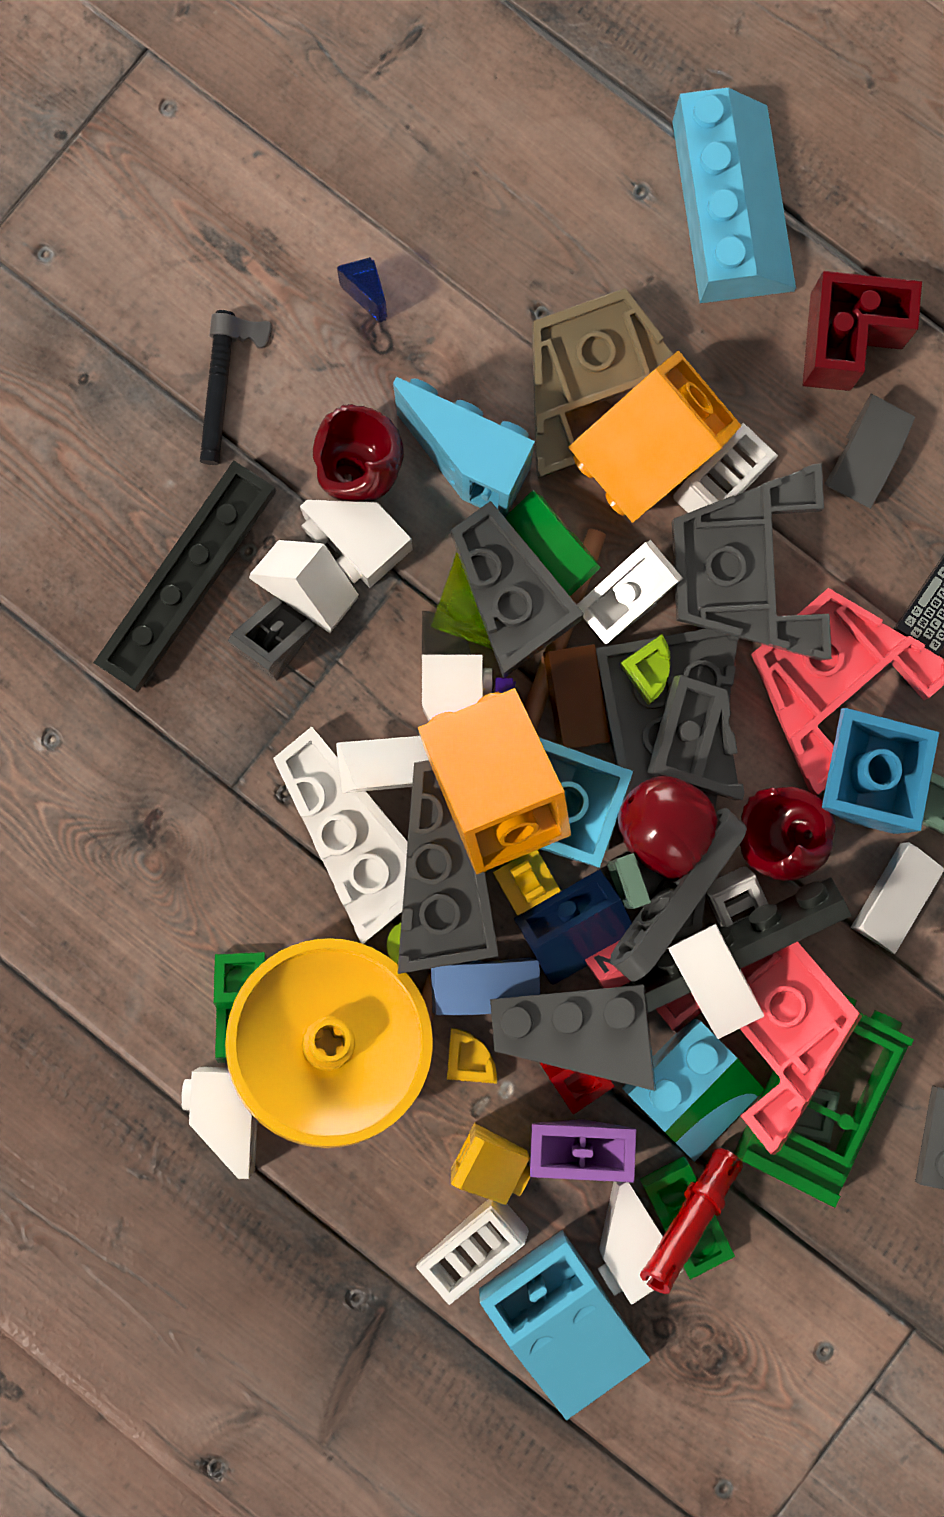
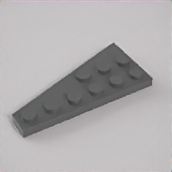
(635, 724)

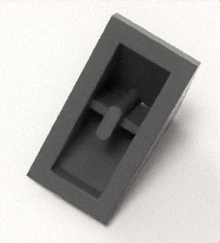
(272, 636)

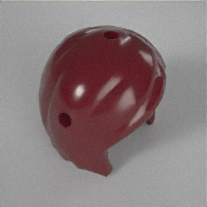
(361, 440)
(667, 825)
(770, 840)

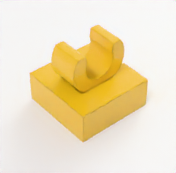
(526, 882)

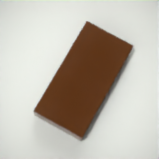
(576, 696)

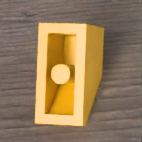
(490, 1166)

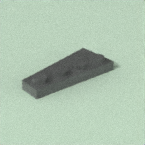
(443, 898)

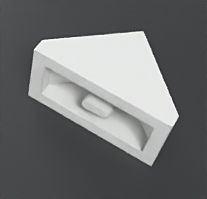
(307, 581)

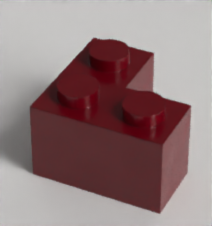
(848, 316)

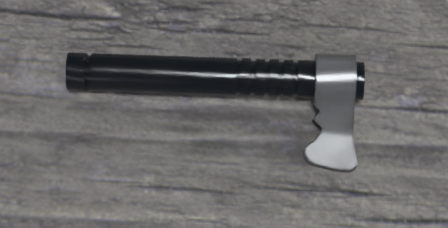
(224, 330)

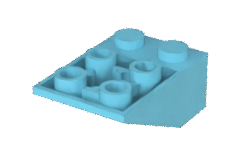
(471, 452)
(562, 1325)

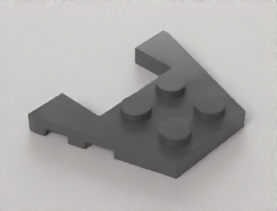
(729, 566)

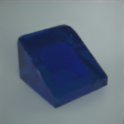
(364, 286)

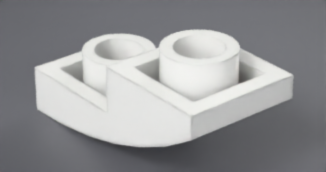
(716, 981)

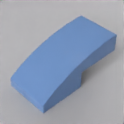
(470, 985)

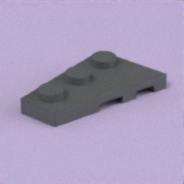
(580, 1031)

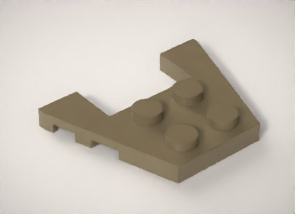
(583, 360)

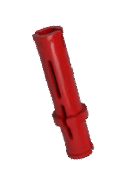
(701, 1204)

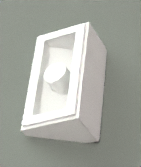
(378, 763)
(898, 897)

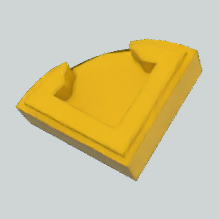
(469, 1059)

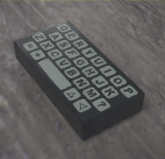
(925, 613)

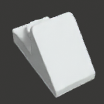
(629, 592)

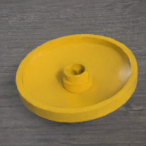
(328, 1043)

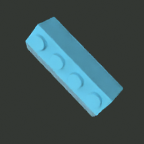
(732, 196)

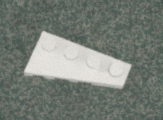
(349, 833)

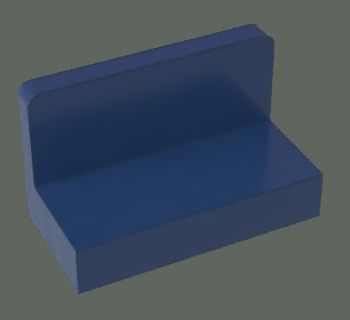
(574, 925)

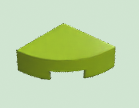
(649, 668)

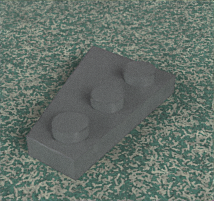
(512, 589)

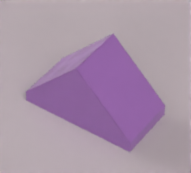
(583, 1151)

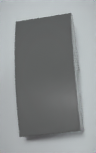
(871, 451)

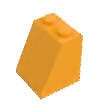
(654, 437)
(496, 780)

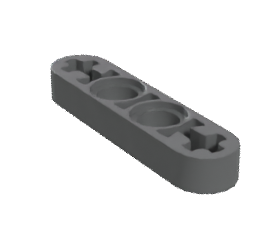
(674, 902)

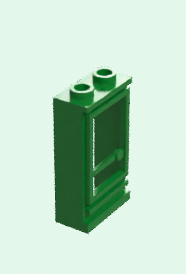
(810, 1165)

